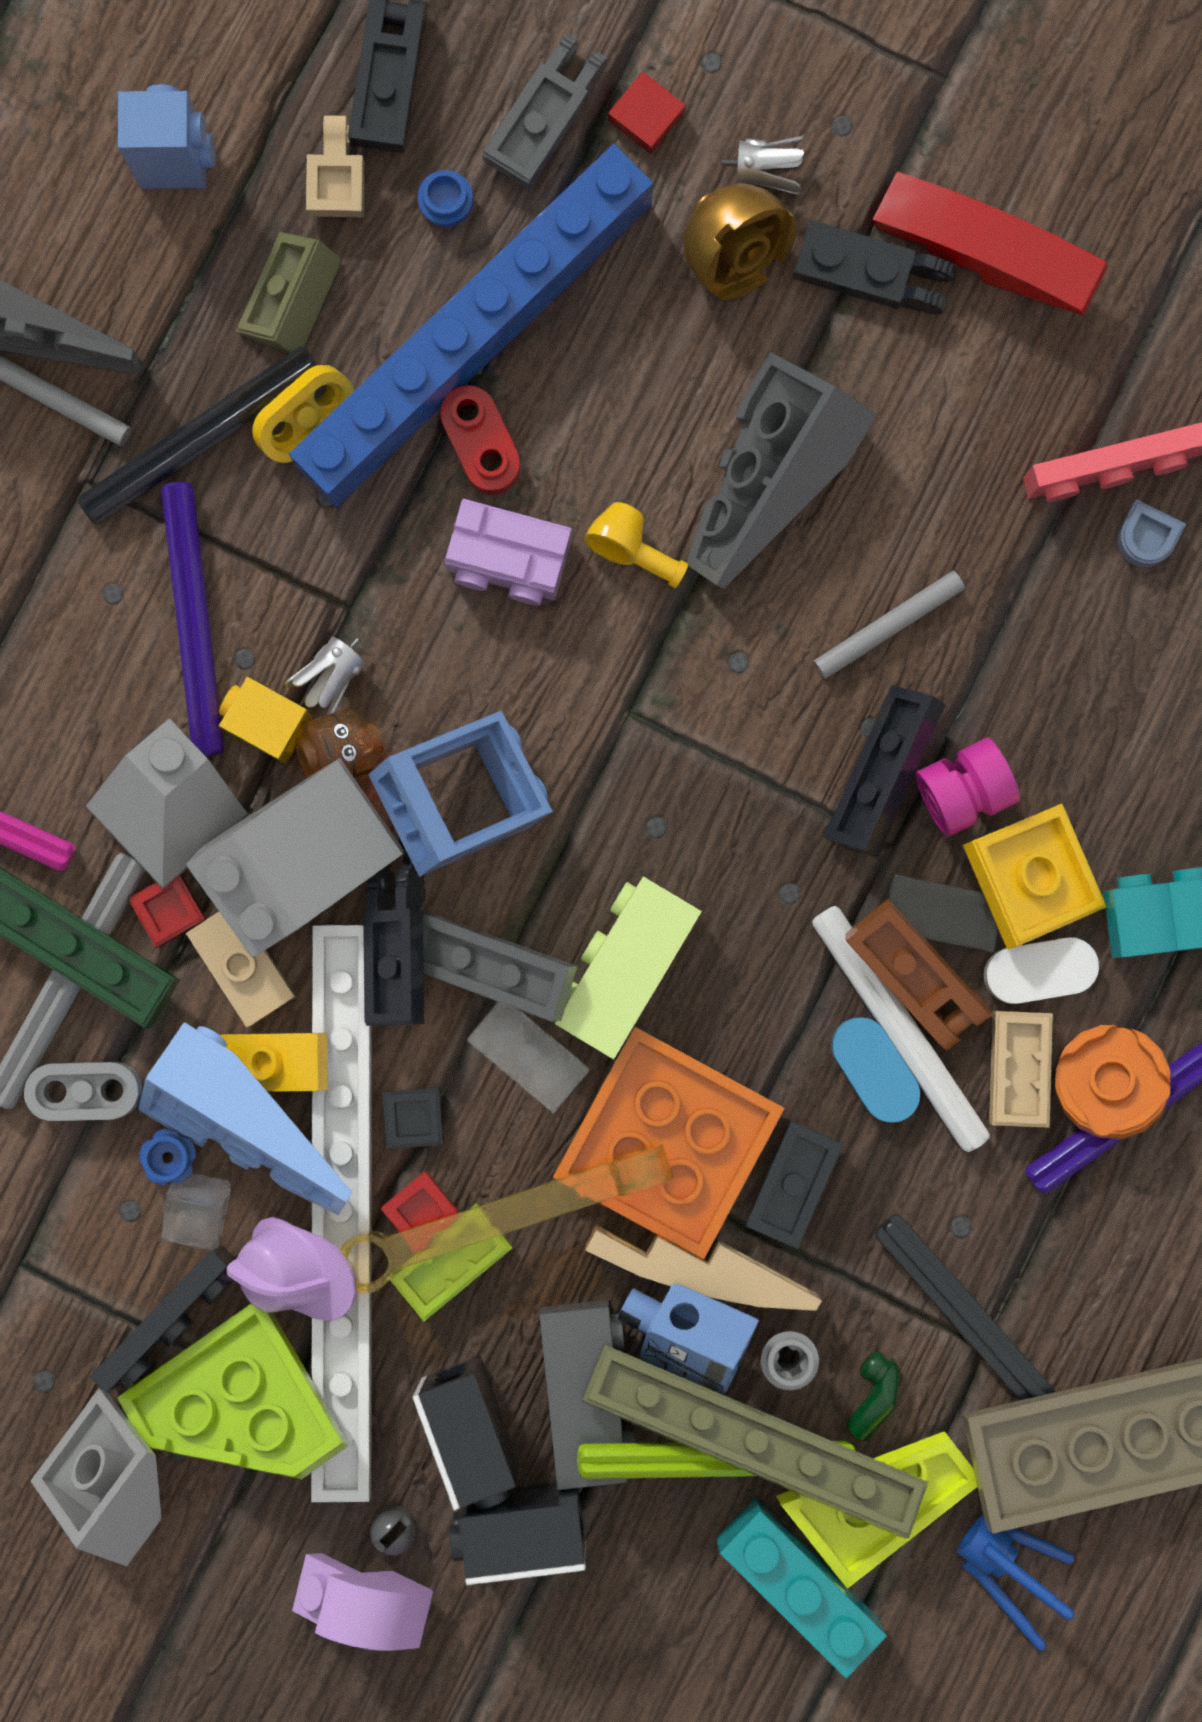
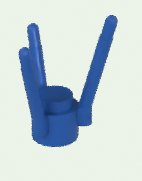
(995, 1554)

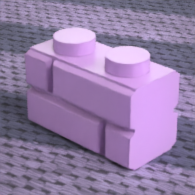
(507, 552)

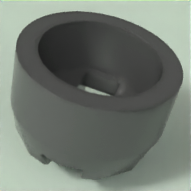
(384, 1523)

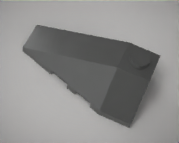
(788, 449)

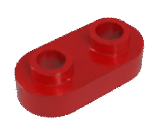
(480, 438)

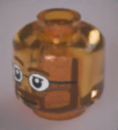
(342, 736)

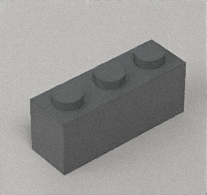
(571, 1348)

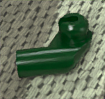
(882, 1397)

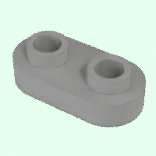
(84, 1091)

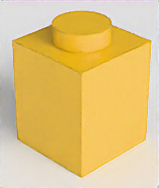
(263, 719)

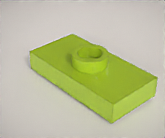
(439, 1279)

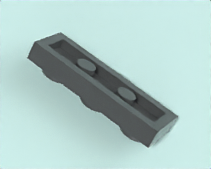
(496, 968)

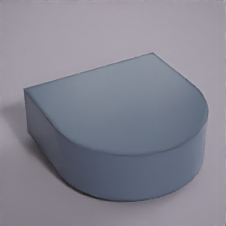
(1147, 535)

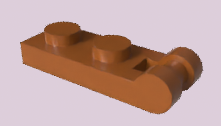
(916, 974)

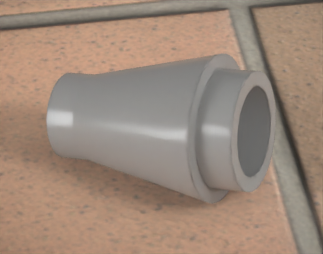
(796, 1372)

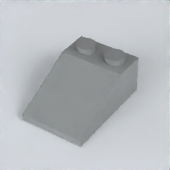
(294, 857)

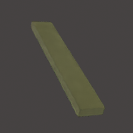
(755, 1442)

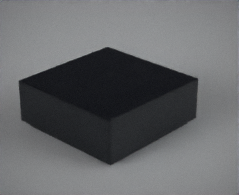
(413, 1118)

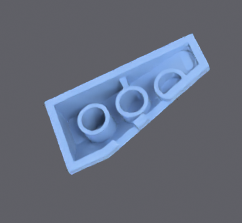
(213, 1096)

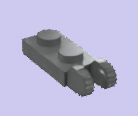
(542, 115)

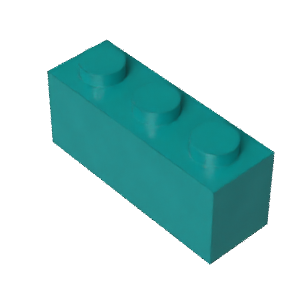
(800, 1587)

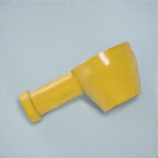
(618, 538)

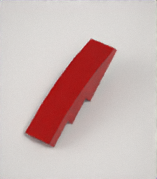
(991, 242)

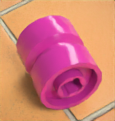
(970, 785)

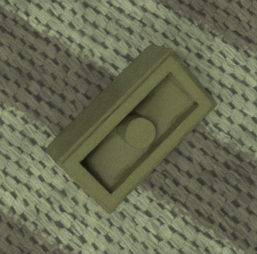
(289, 293)

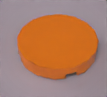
(1112, 1082)

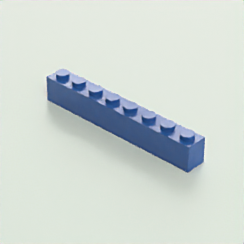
(474, 326)

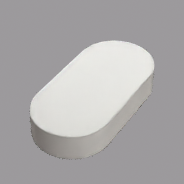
(1041, 970)

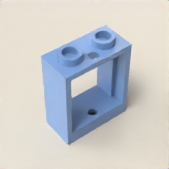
(416, 813)

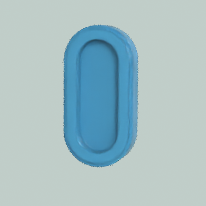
(875, 1069)

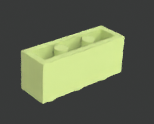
(627, 965)

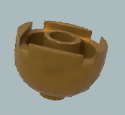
(737, 237)

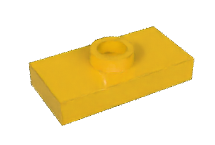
(283, 1059)

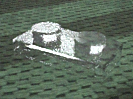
(528, 1055)

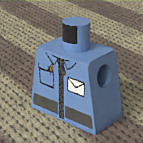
(691, 1335)

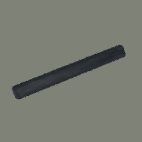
(193, 438)
(961, 1309)

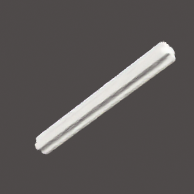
(904, 1034)

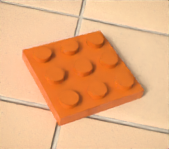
(701, 1117)

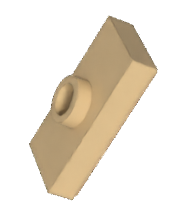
(249, 983)
(1020, 1069)

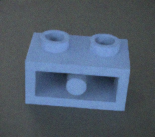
(164, 138)

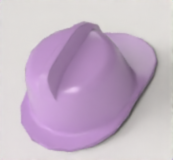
(294, 1271)

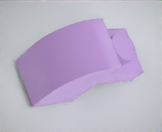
(362, 1608)

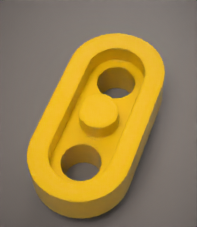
(299, 411)

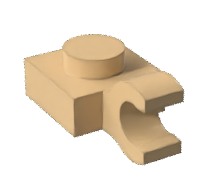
(335, 177)

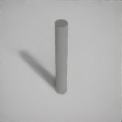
(64, 402)
(889, 624)

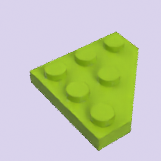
(237, 1402)

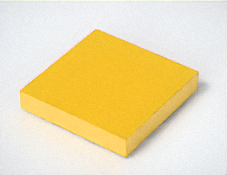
(1034, 876)

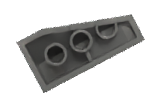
(46, 333)

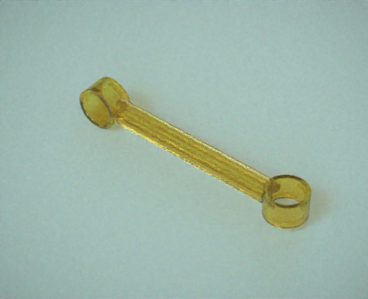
(616, 1178)

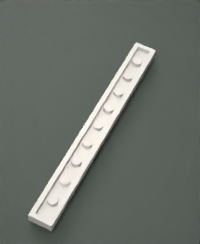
(345, 1141)

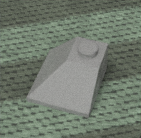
(165, 803)
(102, 1483)

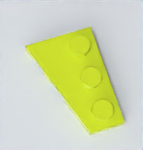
(858, 1547)

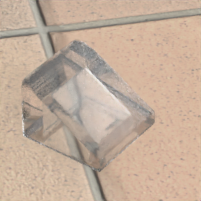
(196, 1211)

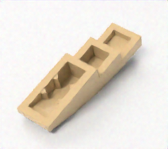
(722, 1276)

